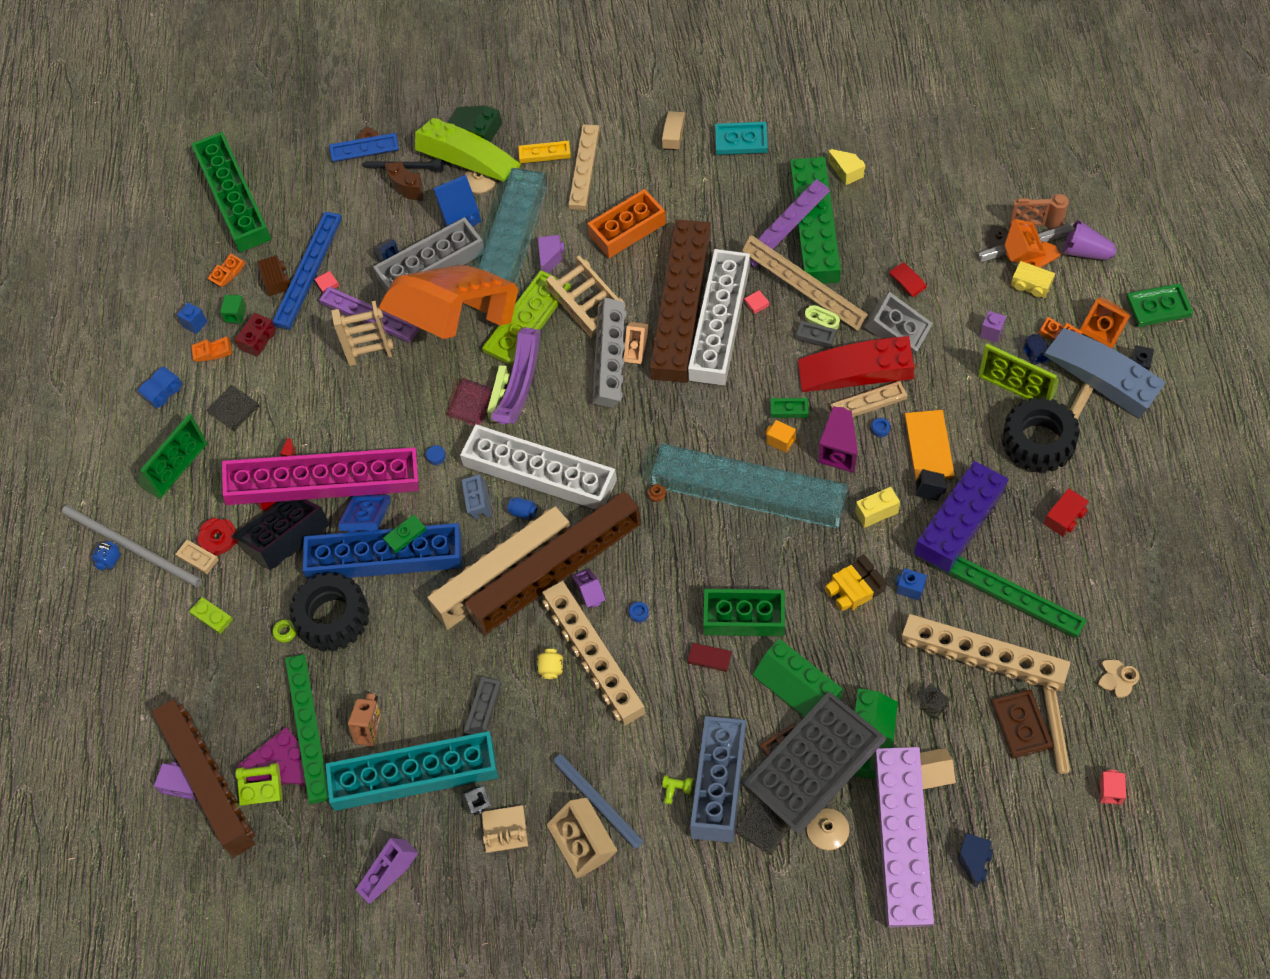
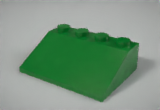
(172, 458)

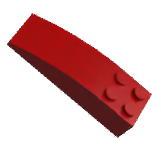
(858, 365)

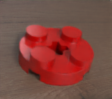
(209, 529)

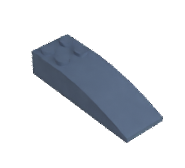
(1106, 371)
(718, 780)

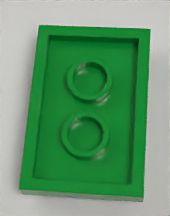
(1159, 305)

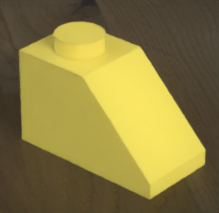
(846, 165)

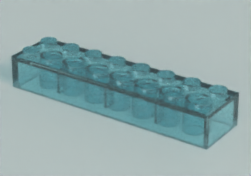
(514, 224)

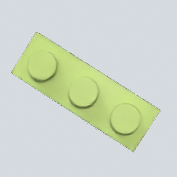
(499, 390)

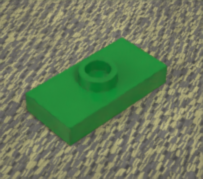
(404, 533)

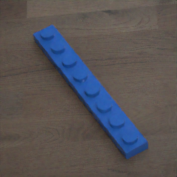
(307, 270)

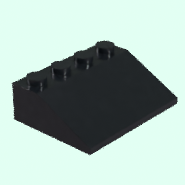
(281, 531)

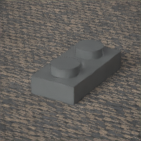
(816, 334)

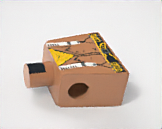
(365, 720)

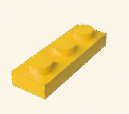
(544, 152)

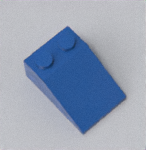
(456, 202)

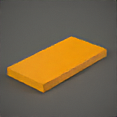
(929, 443)

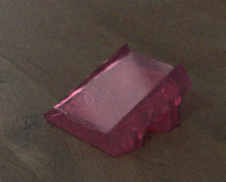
(470, 402)

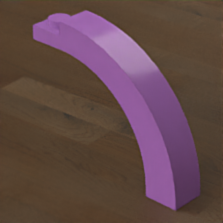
(521, 377)

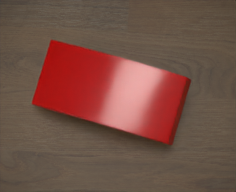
(908, 279)

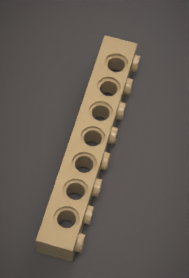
(560, 595)
(997, 649)

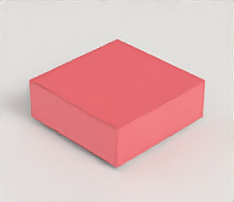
(325, 281)
(756, 302)

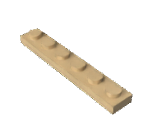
(584, 167)

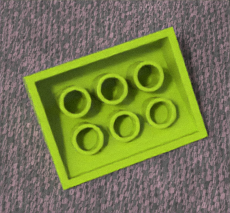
(1017, 375)

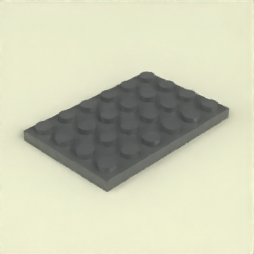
(814, 762)

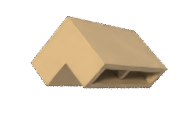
(937, 768)

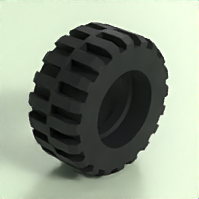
(1040, 413)
(316, 593)

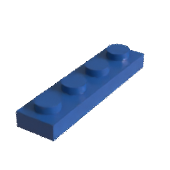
(364, 147)

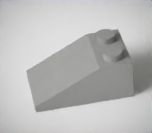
(896, 319)

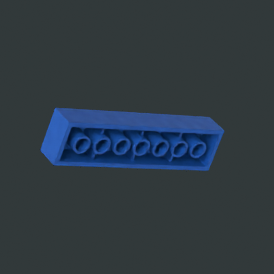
(368, 554)

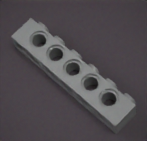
(602, 393)

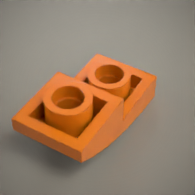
(227, 271)
(1051, 329)

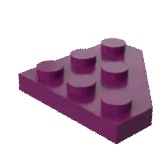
(282, 750)

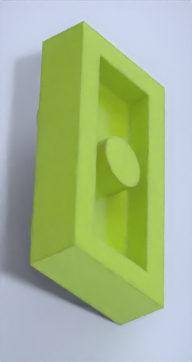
(211, 615)

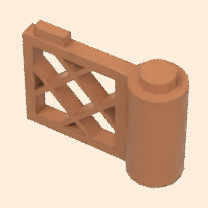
(1052, 214)

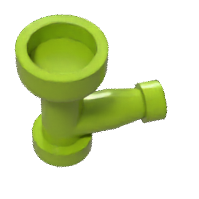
(670, 785)

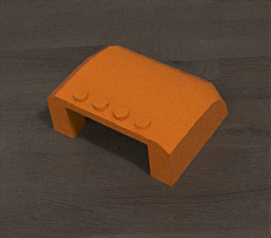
(436, 296)

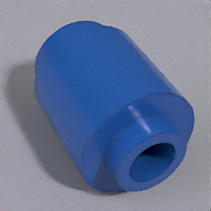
(522, 508)

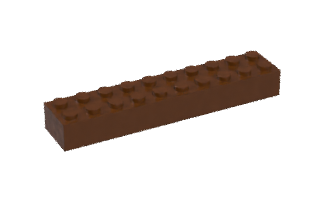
(680, 301)
(553, 562)

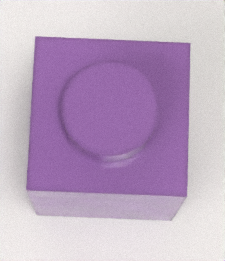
(993, 326)

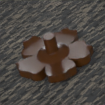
(368, 133)

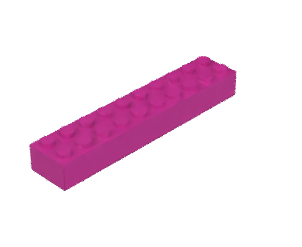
(319, 476)

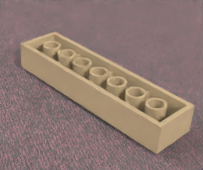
(449, 600)

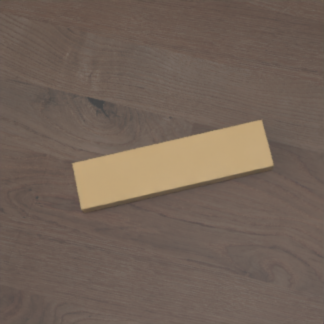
(873, 399)

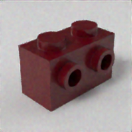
(255, 334)

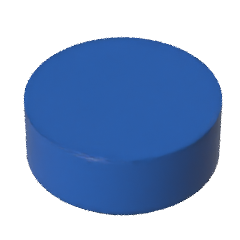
(880, 427)
(435, 455)
(638, 612)

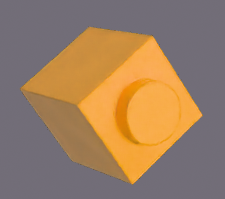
(780, 436)

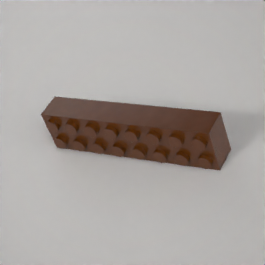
(205, 778)

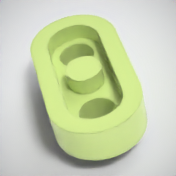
(823, 317)

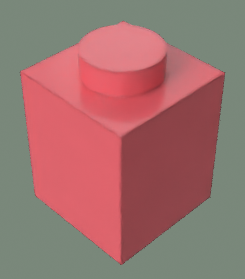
(1112, 787)

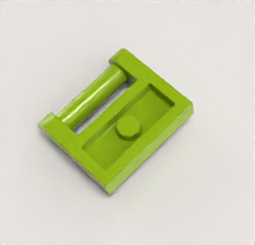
(259, 791)

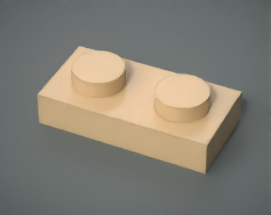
(196, 557)

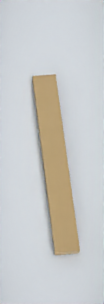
(805, 283)

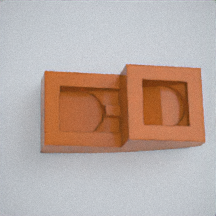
(213, 350)

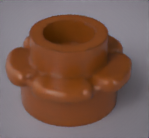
(656, 497)

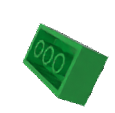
(744, 612)

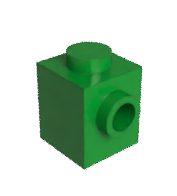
(233, 309)

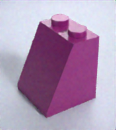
(838, 441)

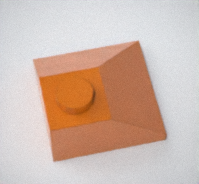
(1023, 242)
(1105, 322)

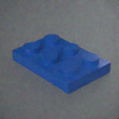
(364, 513)

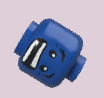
(105, 555)

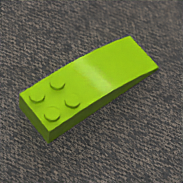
(464, 149)

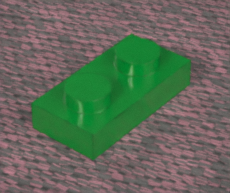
(789, 407)

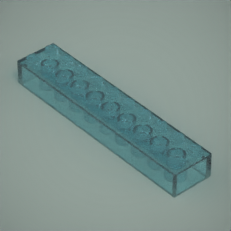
(750, 485)

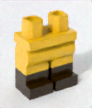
(856, 584)

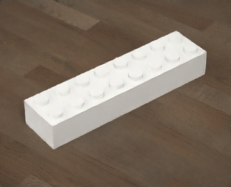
(719, 317)
(538, 467)

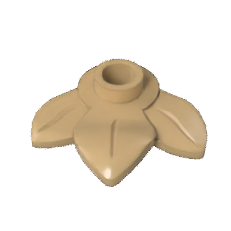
(1116, 679)

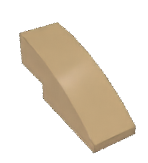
(673, 130)

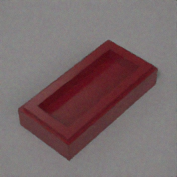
(709, 657)

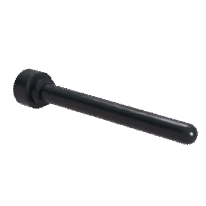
(436, 164)

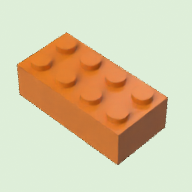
(626, 223)

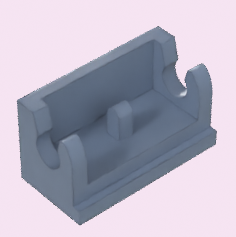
(476, 496)

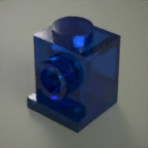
(1035, 349)

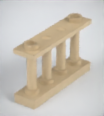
(567, 299)
(348, 342)

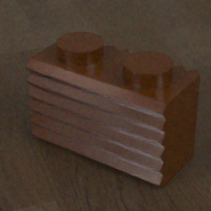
(273, 275)

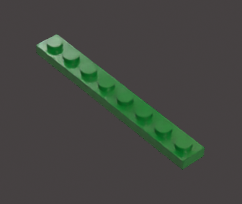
(1017, 597)
(307, 729)

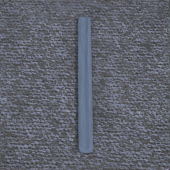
(598, 801)

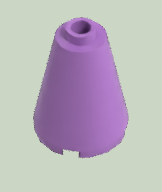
(1088, 243)

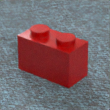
(1066, 512)

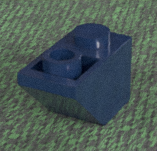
(973, 856)

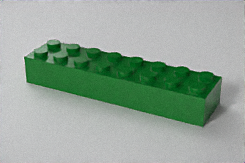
(231, 192)
(817, 229)

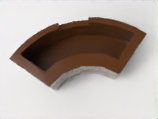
(405, 182)

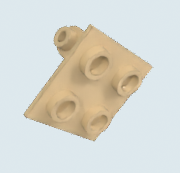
(504, 829)

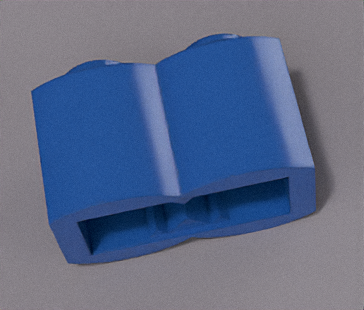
(160, 387)

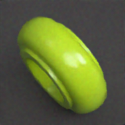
(279, 626)

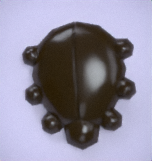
(996, 236)

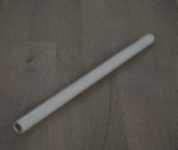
(132, 546)

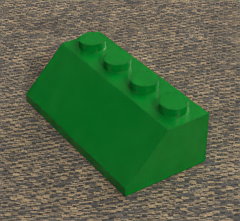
(794, 678)
(880, 713)

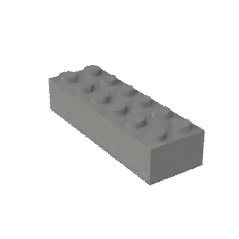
(448, 247)

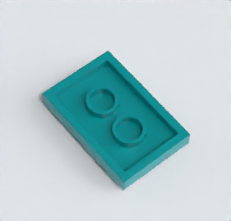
(741, 138)

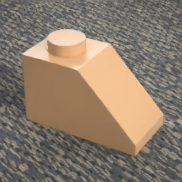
(635, 342)

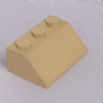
(581, 837)

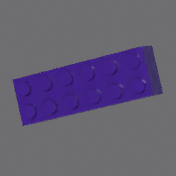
(961, 516)

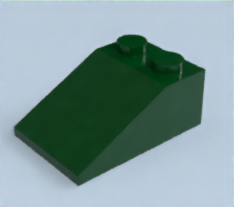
(478, 119)

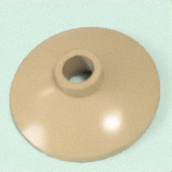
(480, 183)
(832, 838)

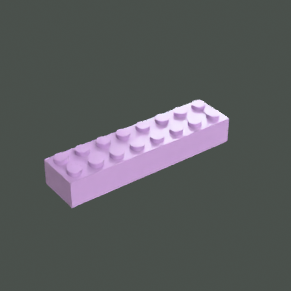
(903, 838)

